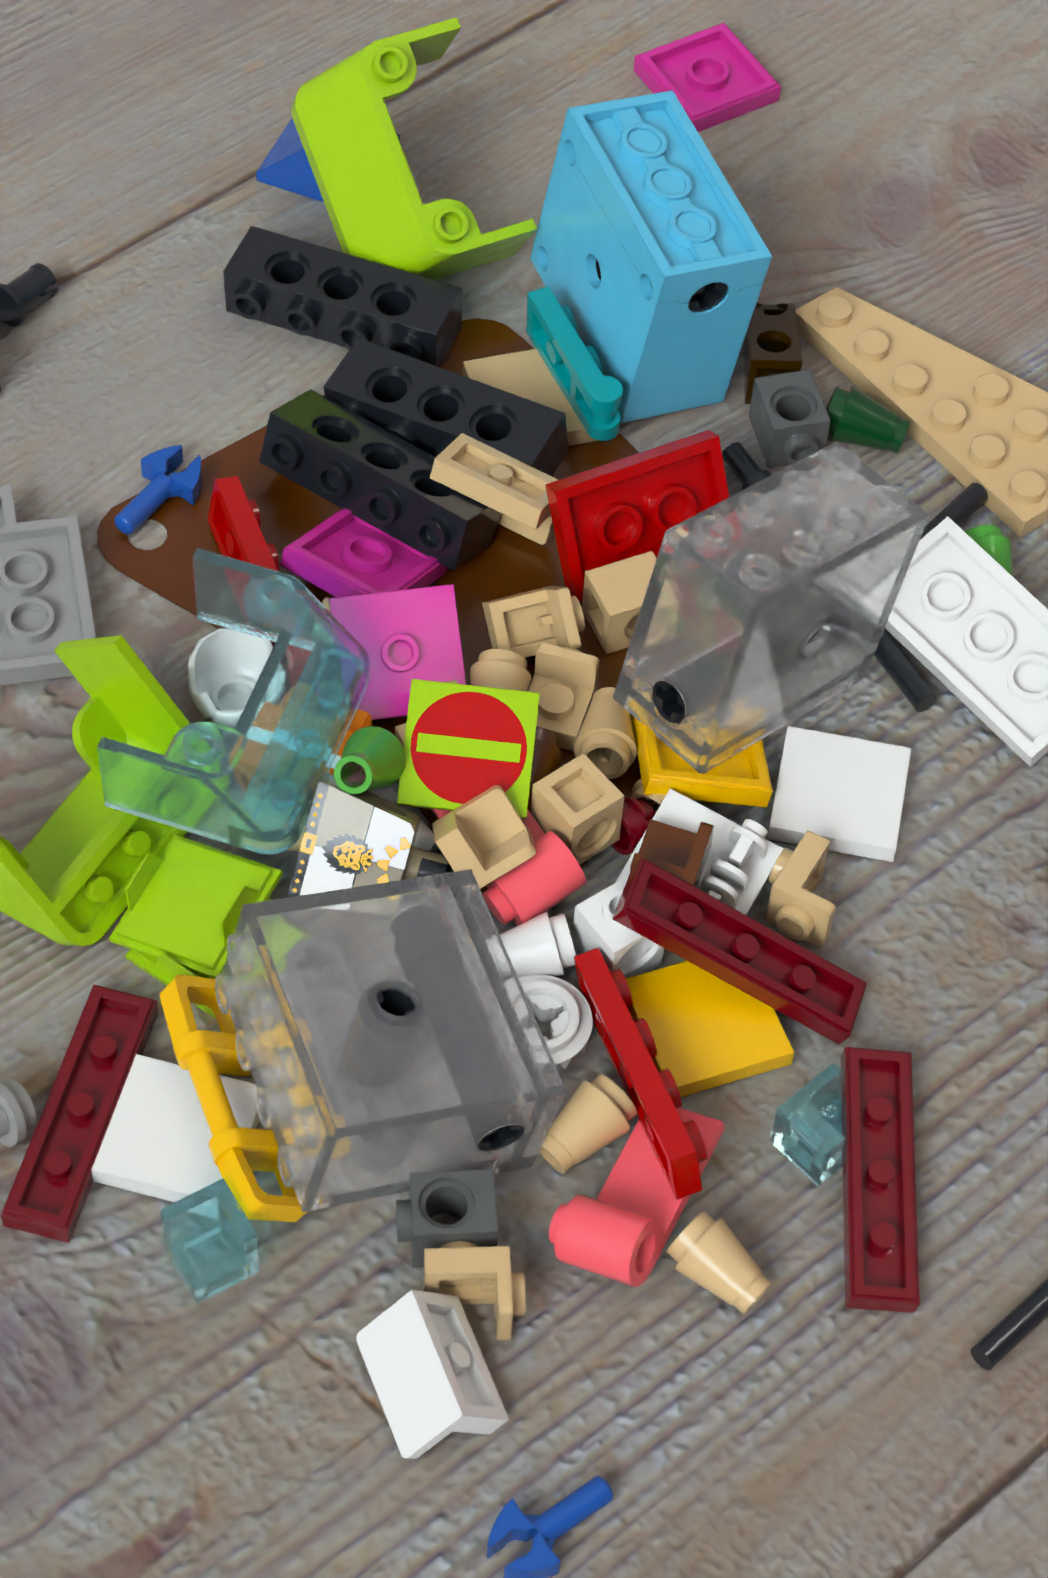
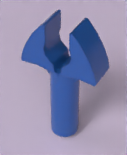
(156, 468)
(545, 1528)

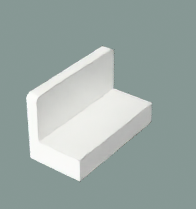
(429, 1372)

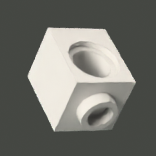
(618, 944)

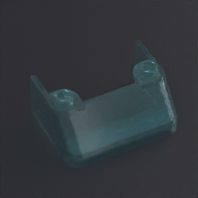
(260, 778)

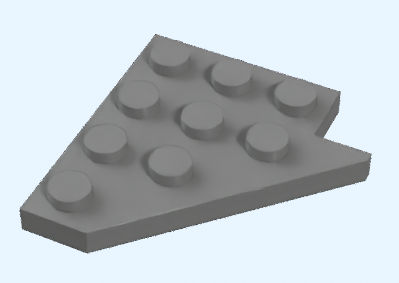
(40, 593)

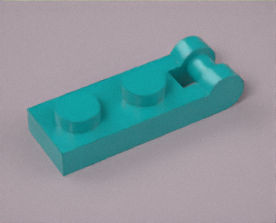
(574, 365)

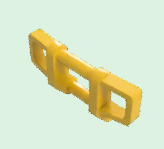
(205, 1056)

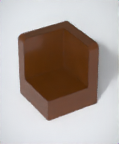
(676, 849)

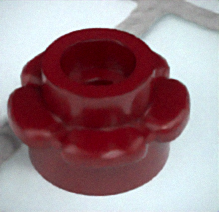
(634, 823)

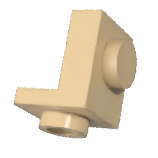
(534, 618)
(791, 901)
(477, 1277)

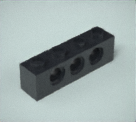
(341, 297)
(437, 405)
(375, 478)

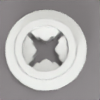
(567, 1009)

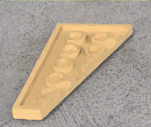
(959, 407)

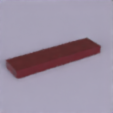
(740, 951)
(77, 1113)
(879, 1181)

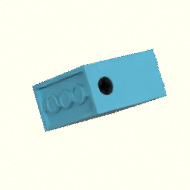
(649, 252)

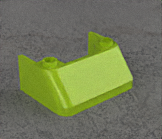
(366, 171)
(83, 857)

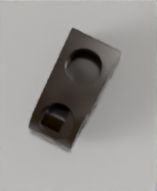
(771, 344)

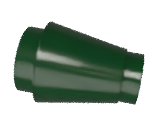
(864, 421)

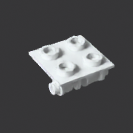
(738, 854)

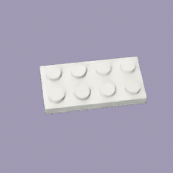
(978, 636)

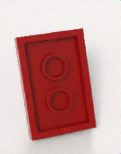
(632, 502)

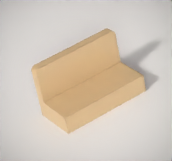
(498, 483)

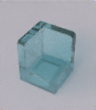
(810, 1127)
(210, 1240)

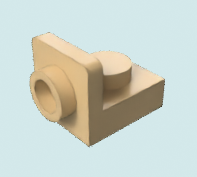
(566, 688)

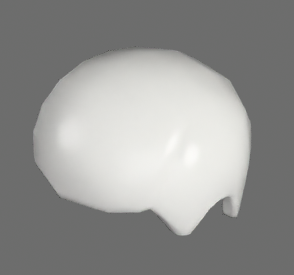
(225, 673)

